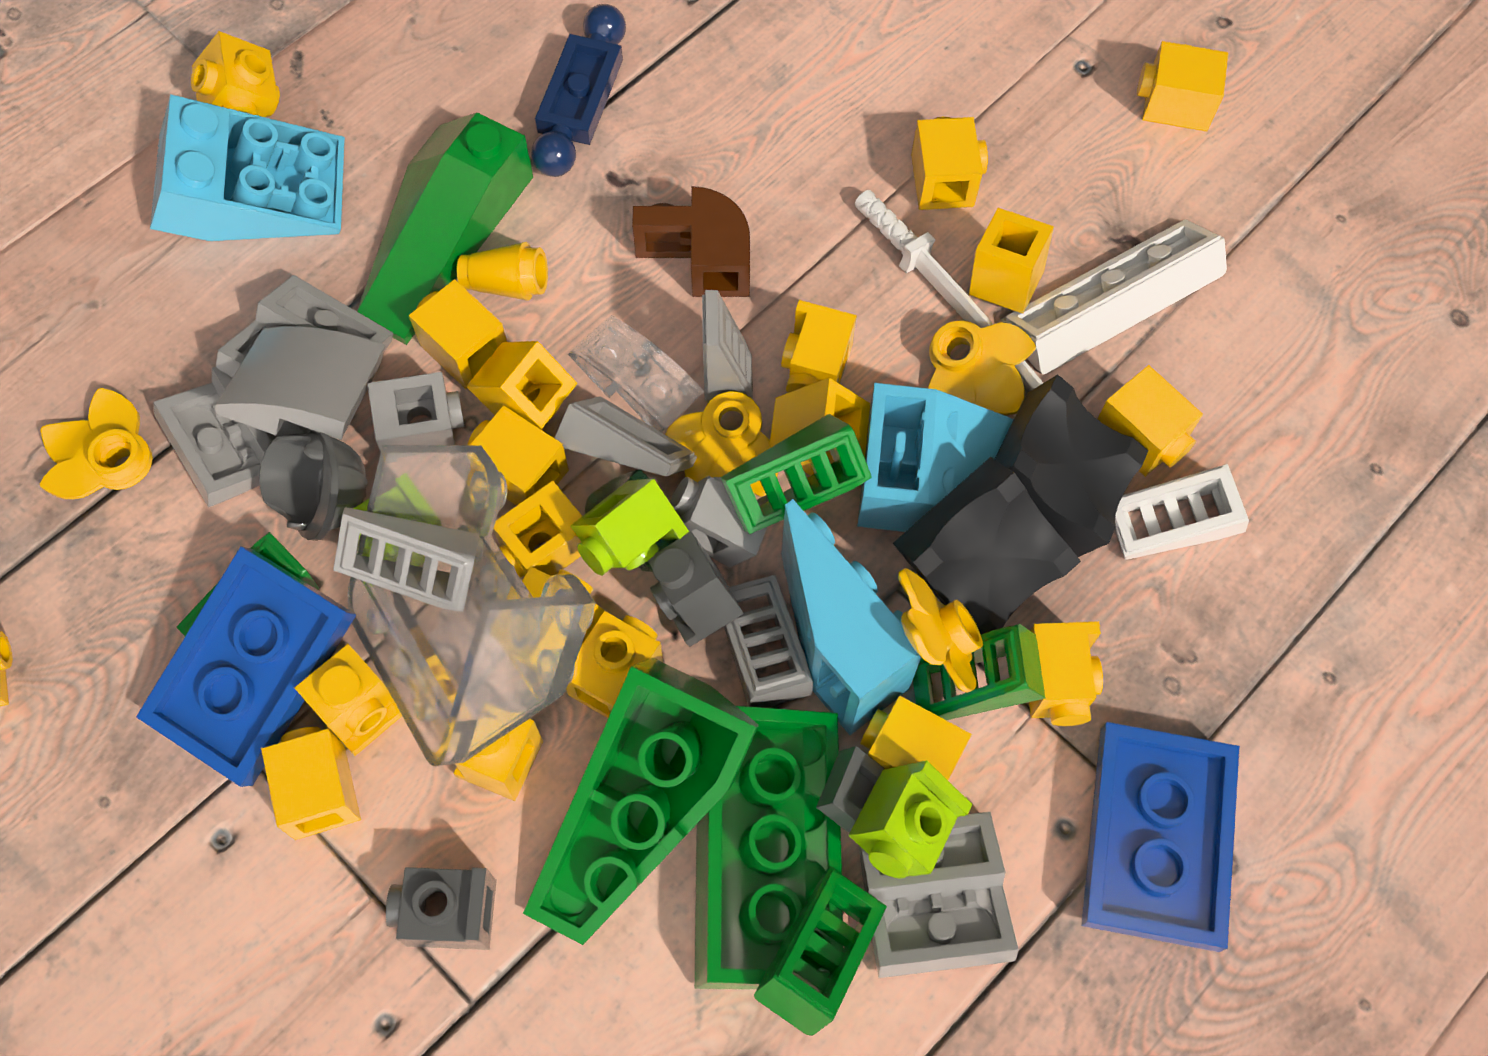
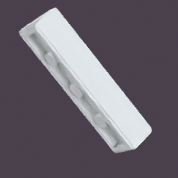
(1120, 293)

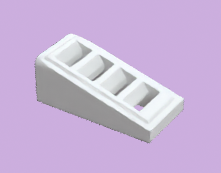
(1214, 481)

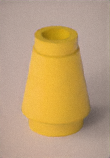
(505, 271)

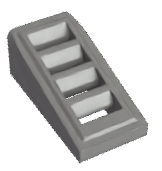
(725, 351)
(614, 435)
(420, 583)
(780, 686)

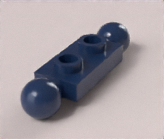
(578, 90)

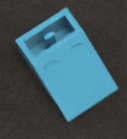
(244, 176)
(920, 451)
(845, 630)

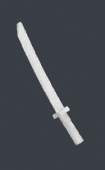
(917, 255)

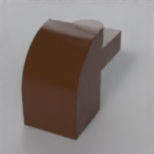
(708, 232)

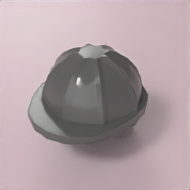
(311, 481)

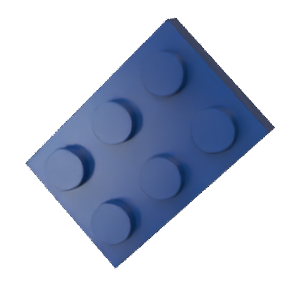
(240, 666)
(1162, 837)

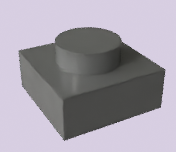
(849, 786)

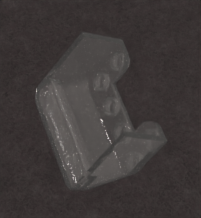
(477, 670)

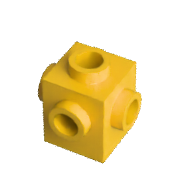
(236, 76)

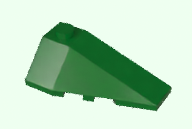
(444, 209)
(648, 784)

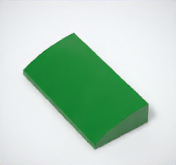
(765, 849)

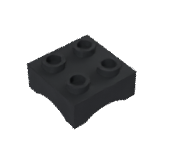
(1070, 464)
(986, 546)

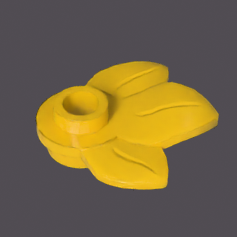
(988, 371)
(90, 448)
(717, 448)
(940, 631)

